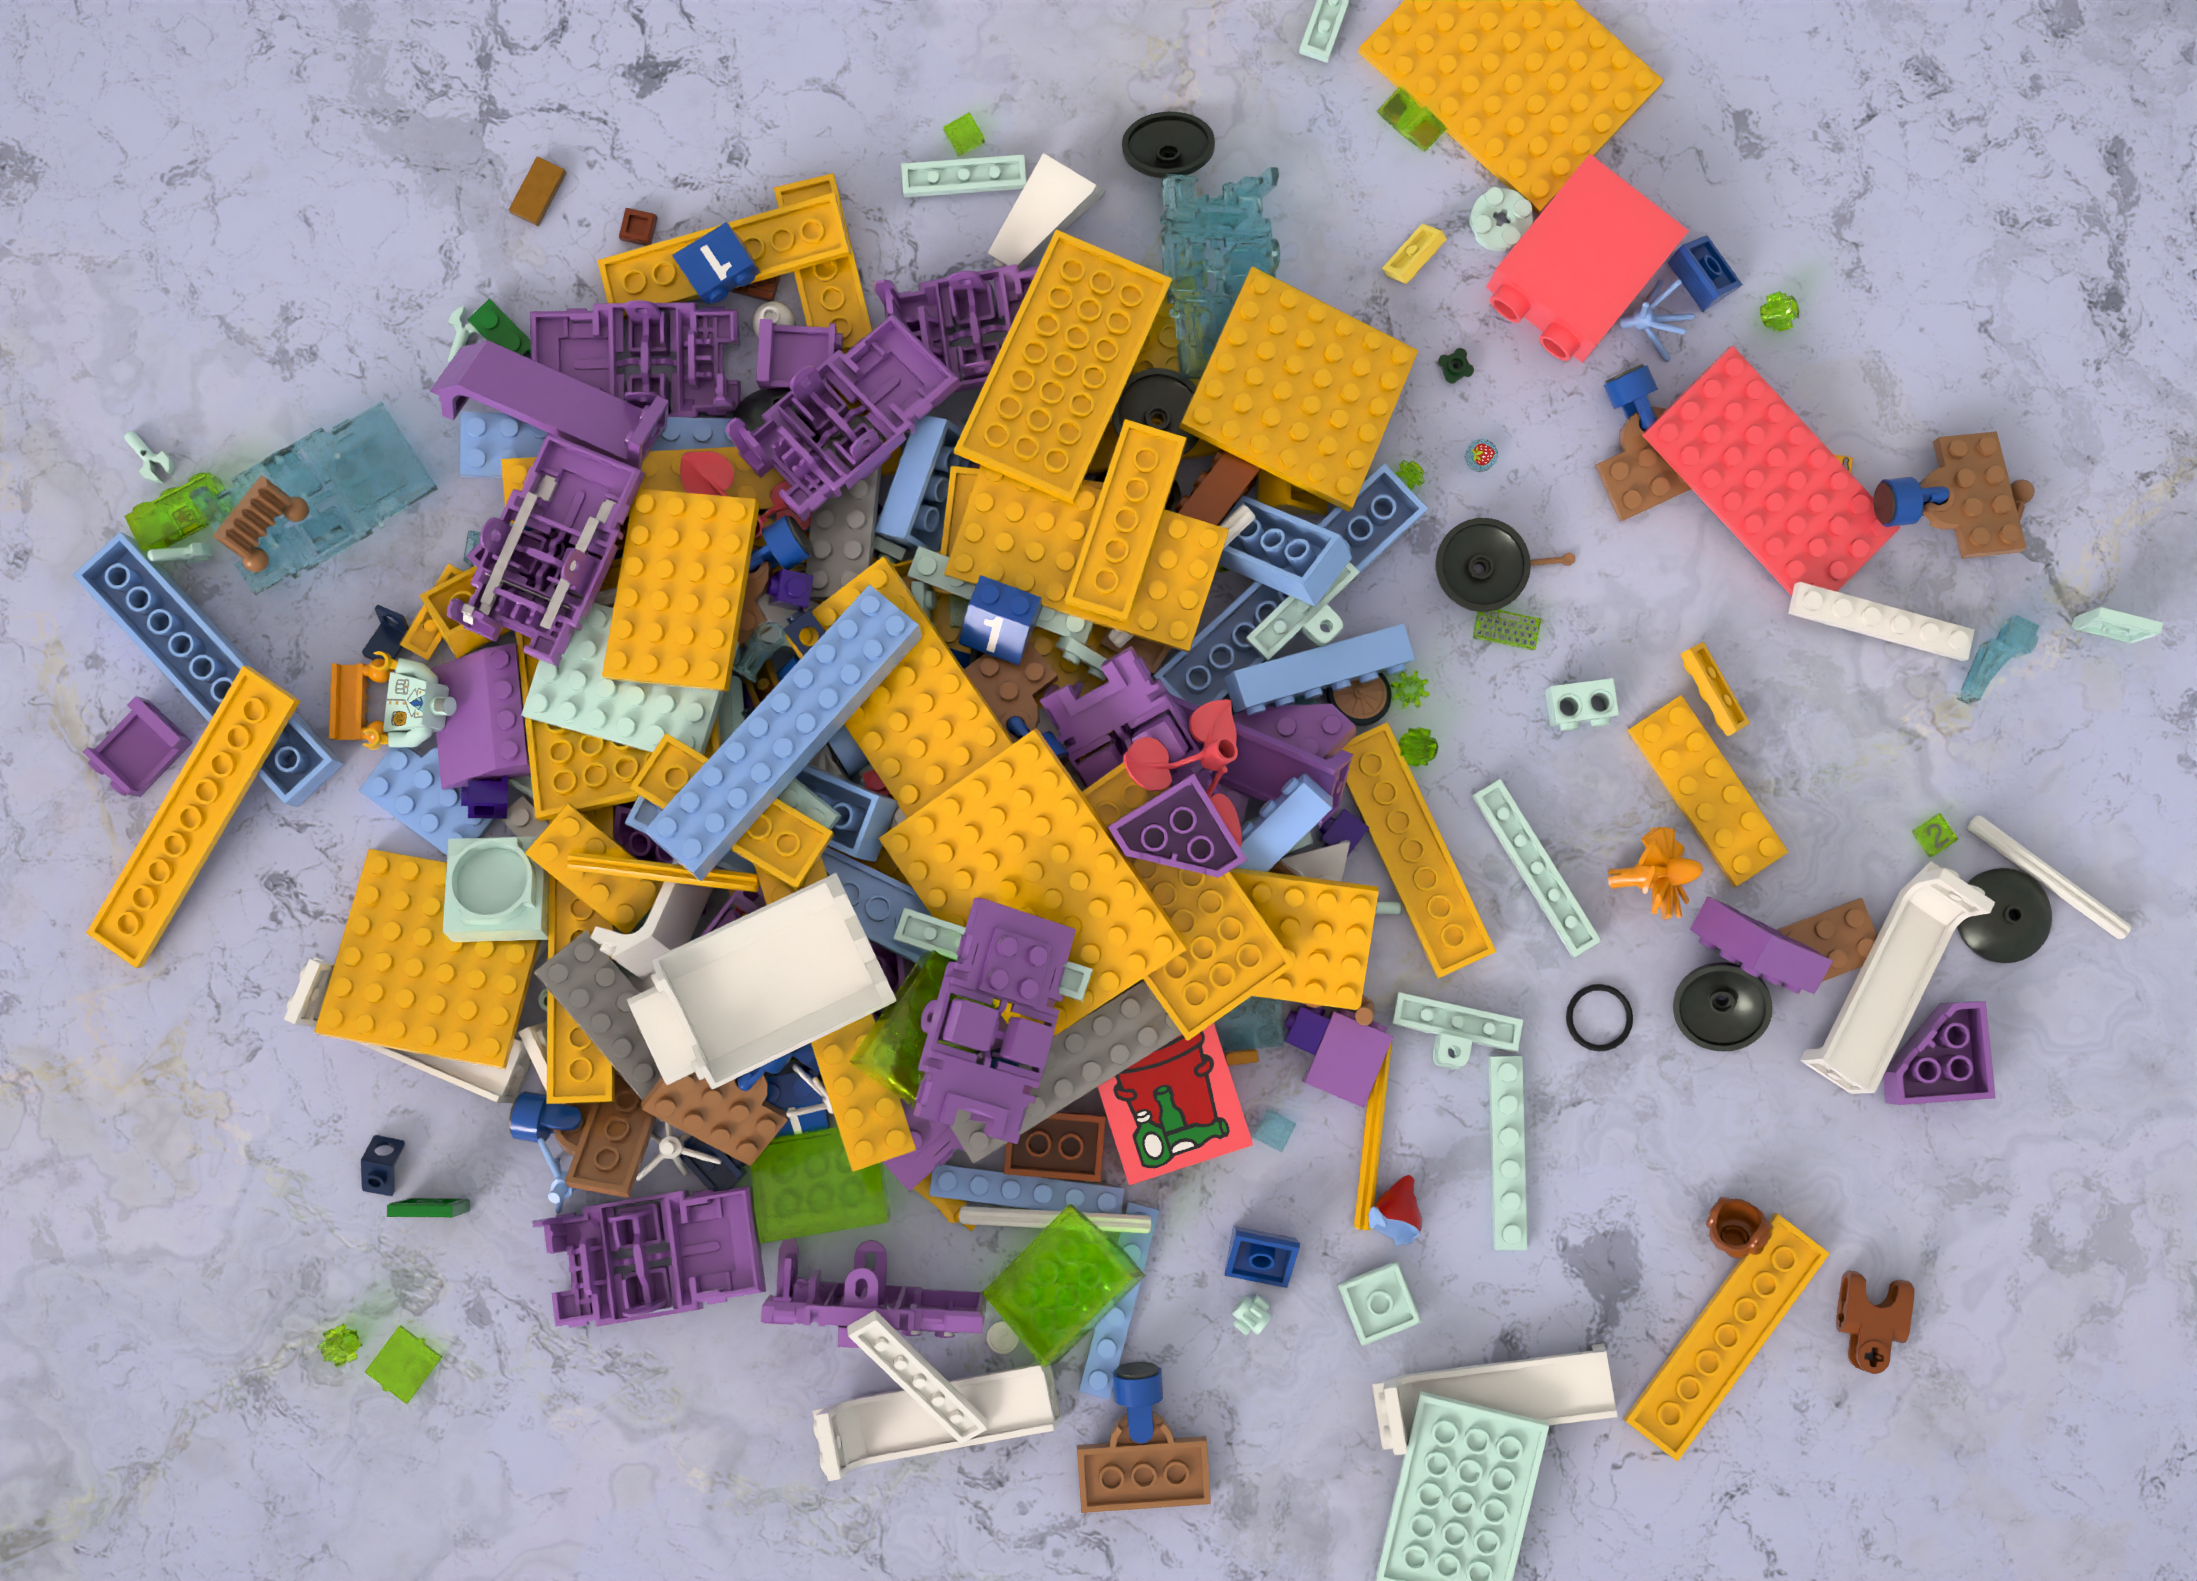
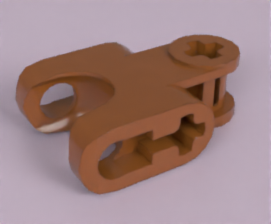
(1870, 1325)

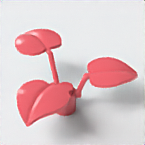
(712, 473)
(1209, 724)

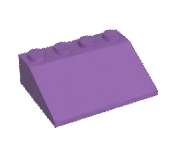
(487, 730)

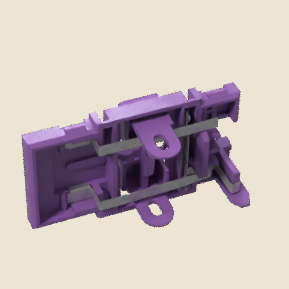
(562, 491)

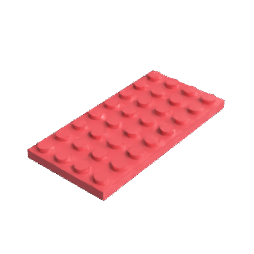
(1768, 477)

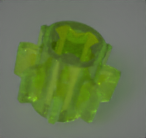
(1779, 311)
(1408, 698)
(1418, 746)
(340, 1345)

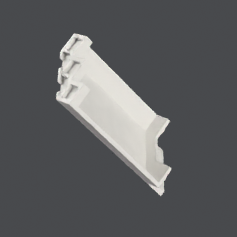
(761, 987)

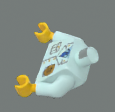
(413, 705)

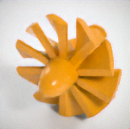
(1660, 870)

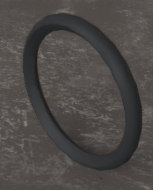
(1629, 1016)

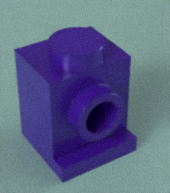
(486, 798)

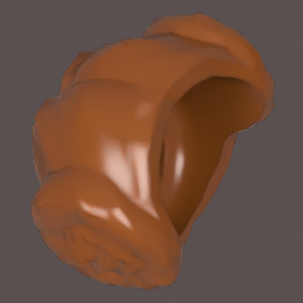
(1738, 1227)

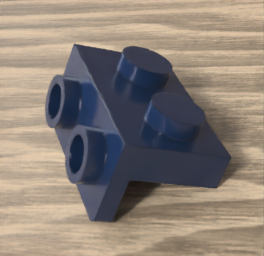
(712, 1175)

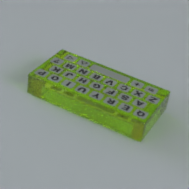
(1507, 629)

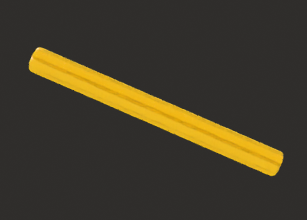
(661, 872)
(1371, 1146)

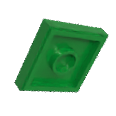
(428, 1207)

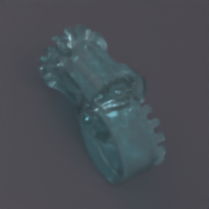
(758, 652)

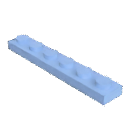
(1023, 1191)
(1112, 1330)

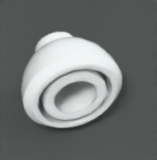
(773, 310)

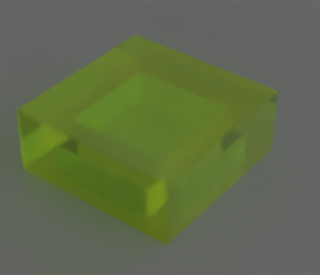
(963, 134)

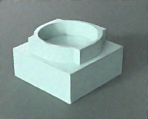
(494, 891)

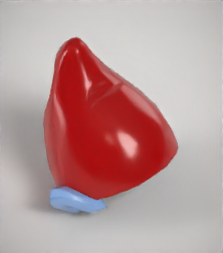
(1397, 1212)

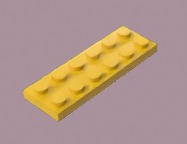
(1125, 520)
(1707, 791)
(779, 840)

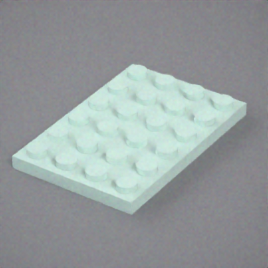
(616, 710)
(1462, 1493)

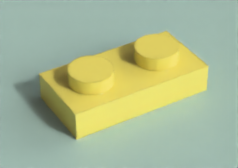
(1414, 253)

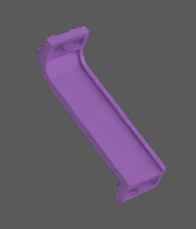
(550, 402)
(1269, 763)

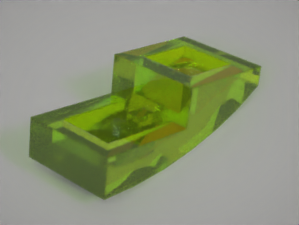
(1410, 120)

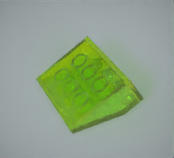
(897, 1040)
(809, 1188)
(1062, 1285)

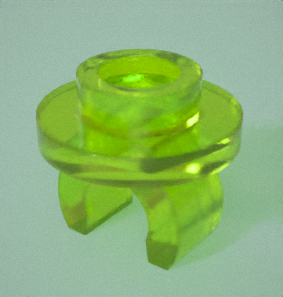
(1412, 473)

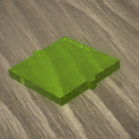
(403, 1364)

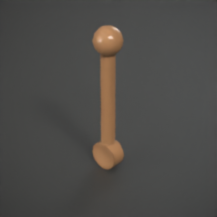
(1567, 559)

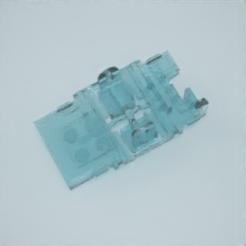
(1191, 221)
(370, 470)

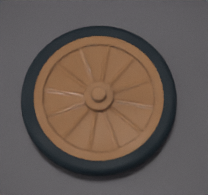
(1363, 702)

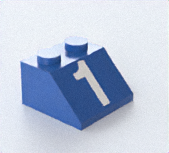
(717, 264)
(1000, 620)
(793, 1092)

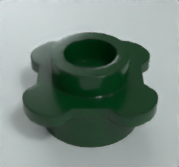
(1452, 374)

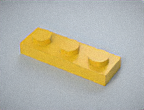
(423, 634)
(1714, 689)

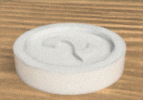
(1001, 1338)

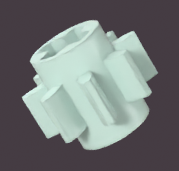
(1251, 1314)

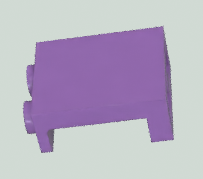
(789, 348)
(138, 749)
(1348, 1057)

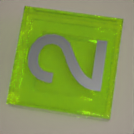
(1934, 835)

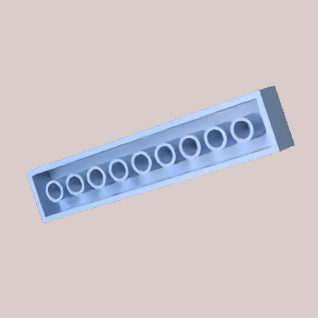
(1376, 521)
(197, 657)
(784, 733)

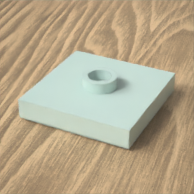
(2116, 625)
(1379, 1303)

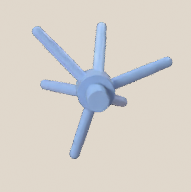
(1646, 319)
(559, 1188)

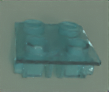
(1252, 1025)

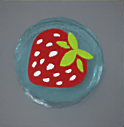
(1481, 455)

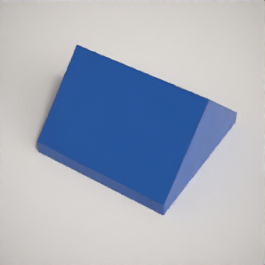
(1704, 272)
(1261, 1256)

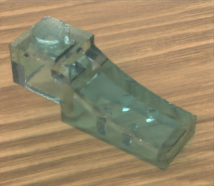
(2014, 640)

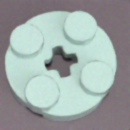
(1497, 201)

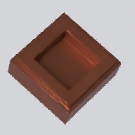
(638, 227)

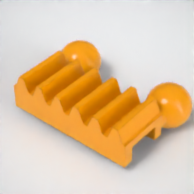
(349, 700)

